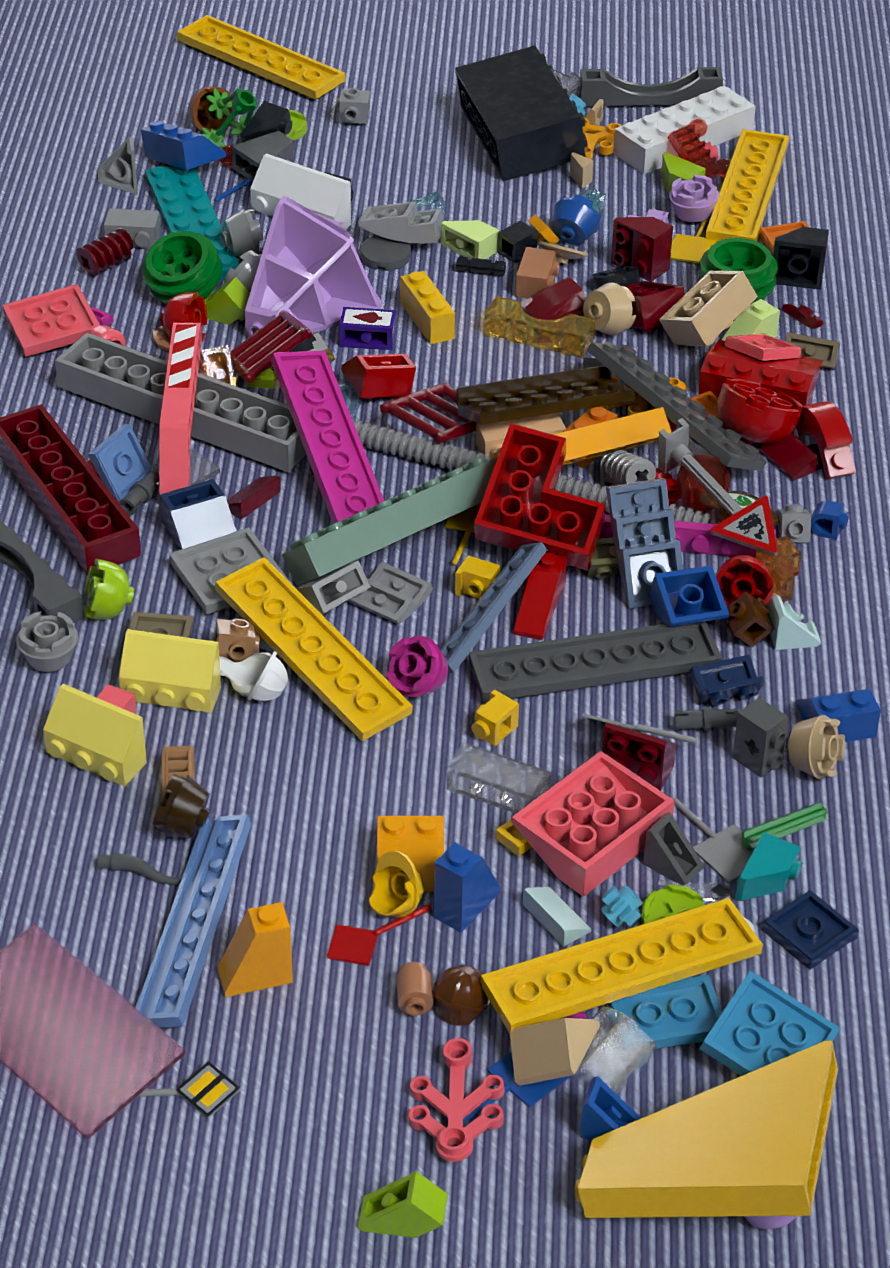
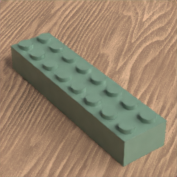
(388, 521)

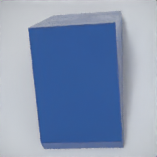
(603, 1111)

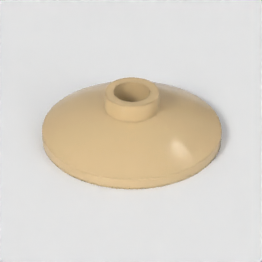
(563, 254)

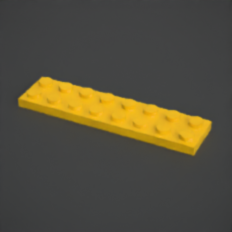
(261, 56)
(748, 186)
(314, 649)
(620, 965)

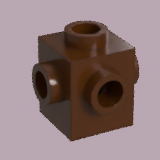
(749, 619)

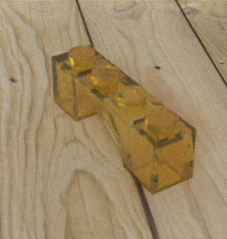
(565, 335)

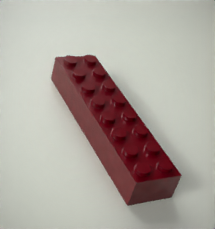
(66, 489)

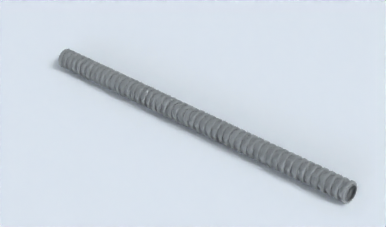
(454, 458)

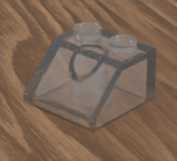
(615, 1050)

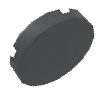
(385, 253)

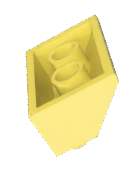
(171, 670)
(95, 735)

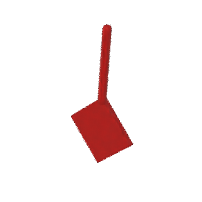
(358, 944)

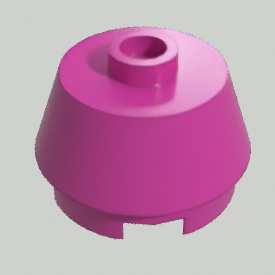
(417, 666)

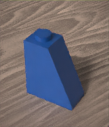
(462, 887)

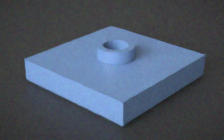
(120, 461)

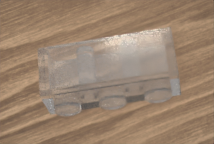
(495, 778)

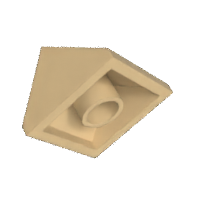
(550, 1048)

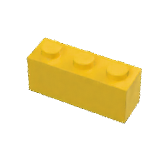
(427, 307)

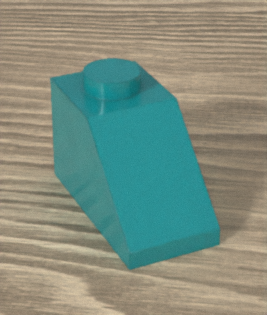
(769, 868)

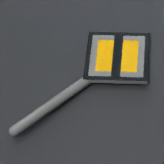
(204, 1090)

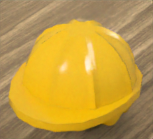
(396, 886)

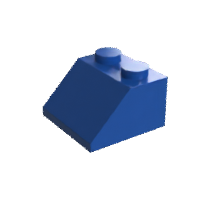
(687, 596)
(854, 709)

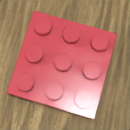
(50, 319)

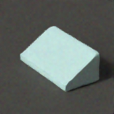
(554, 914)

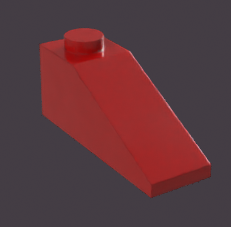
(541, 596)

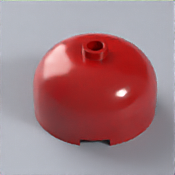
(757, 412)

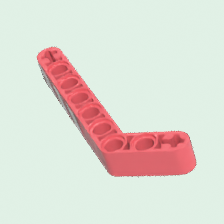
(178, 406)

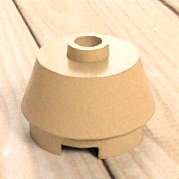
(610, 308)
(816, 746)

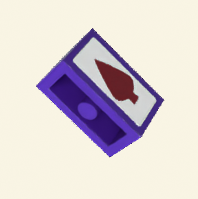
(367, 328)

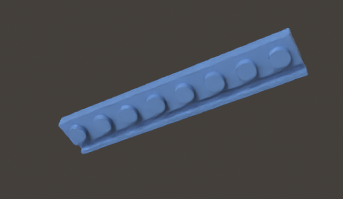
(193, 921)

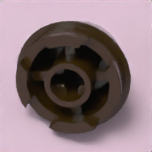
(182, 808)

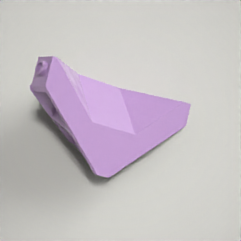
(307, 271)

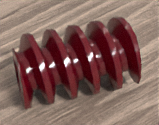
(105, 252)

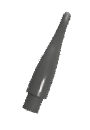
(127, 862)

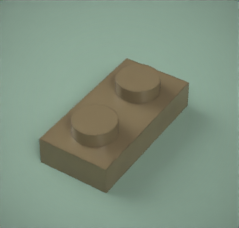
(816, 348)

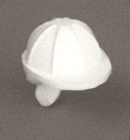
(256, 677)

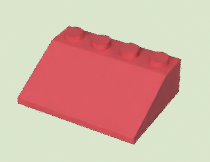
(592, 821)

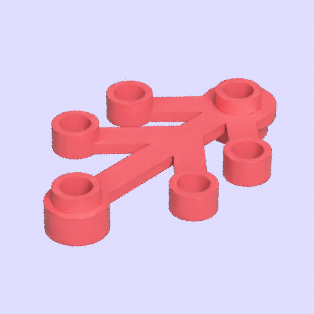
(457, 1106)

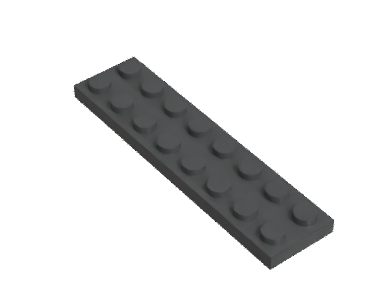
(658, 391)
(592, 659)

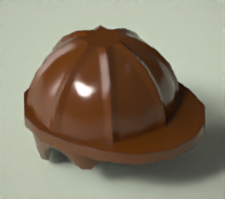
(459, 995)

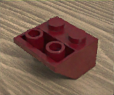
(643, 244)
(640, 753)

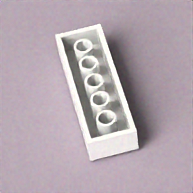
(645, 139)

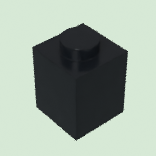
(515, 239)

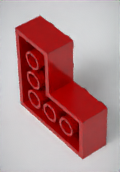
(526, 509)

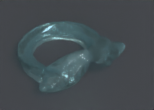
(431, 199)

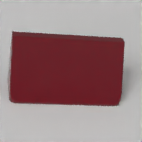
(791, 457)
(254, 495)

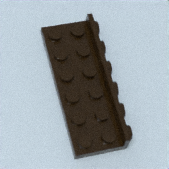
(540, 395)

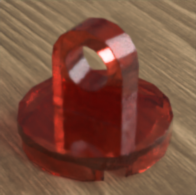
(690, 489)

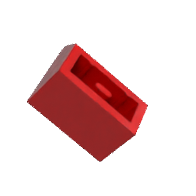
(380, 375)

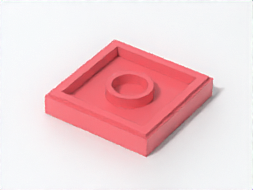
(763, 347)

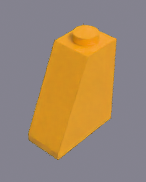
(258, 952)

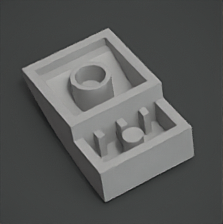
(403, 222)

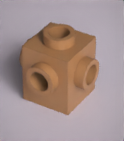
(236, 639)

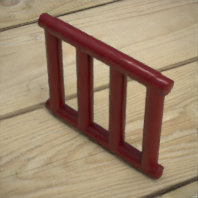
(277, 336)
(431, 396)

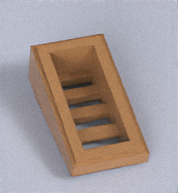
(177, 759)

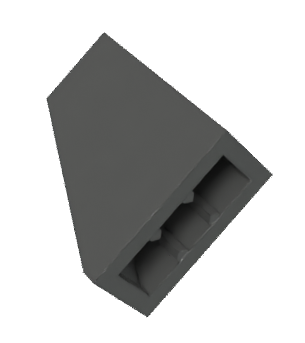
(248, 155)

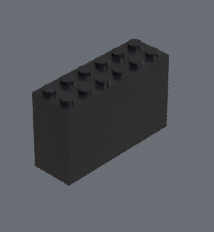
(520, 112)

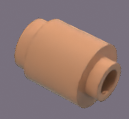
(414, 989)

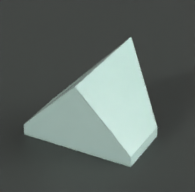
(788, 630)

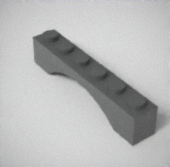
(615, 92)
(50, 589)

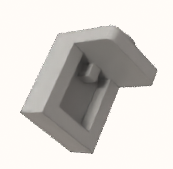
(795, 523)

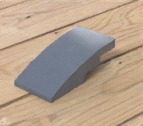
(643, 536)

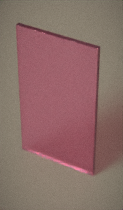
(75, 1034)

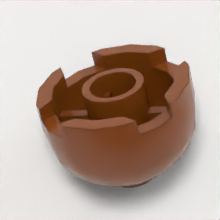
(199, 113)

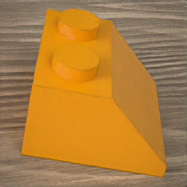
(416, 837)

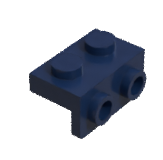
(725, 680)

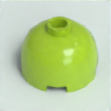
(107, 591)

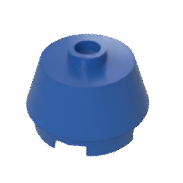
(575, 219)

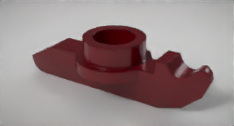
(803, 315)

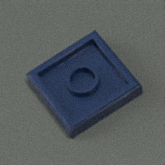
(810, 929)

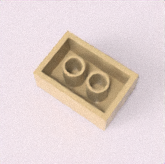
(708, 308)

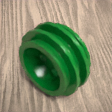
(744, 256)
(187, 260)

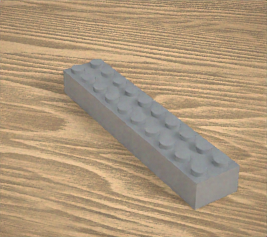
(221, 414)

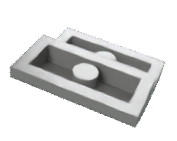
(393, 593)

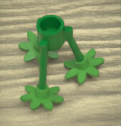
(242, 103)

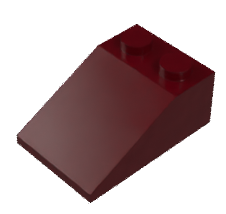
(652, 302)

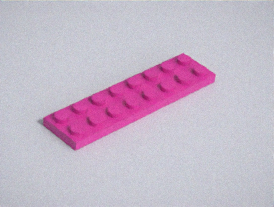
(327, 433)

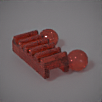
(689, 148)

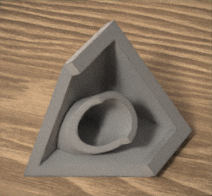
(120, 168)

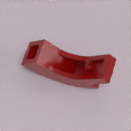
(832, 436)

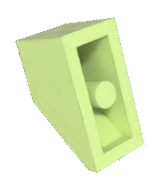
(470, 238)
(758, 319)

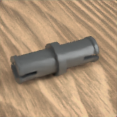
(140, 492)
(706, 718)

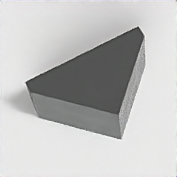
(671, 852)

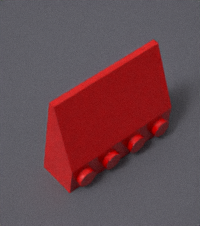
(791, 376)

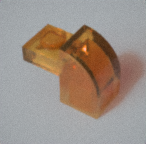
(783, 567)

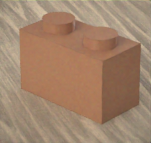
(536, 271)

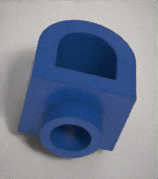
(829, 519)

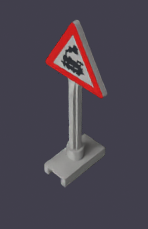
(745, 526)

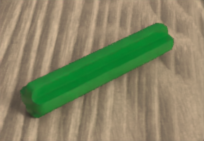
(785, 824)

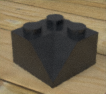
(801, 257)

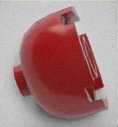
(184, 309)
(744, 575)

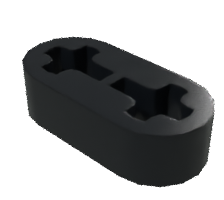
(622, 276)

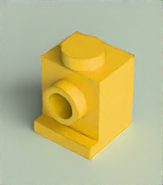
(475, 577)
(496, 718)

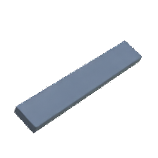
(491, 604)

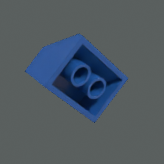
(178, 146)

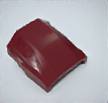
(556, 301)

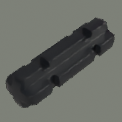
(480, 266)

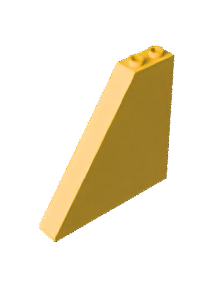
(722, 1152)

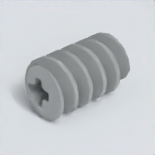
(624, 468)

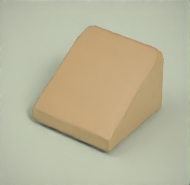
(595, 115)
(581, 169)

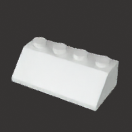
(310, 188)

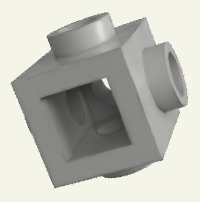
(353, 106)

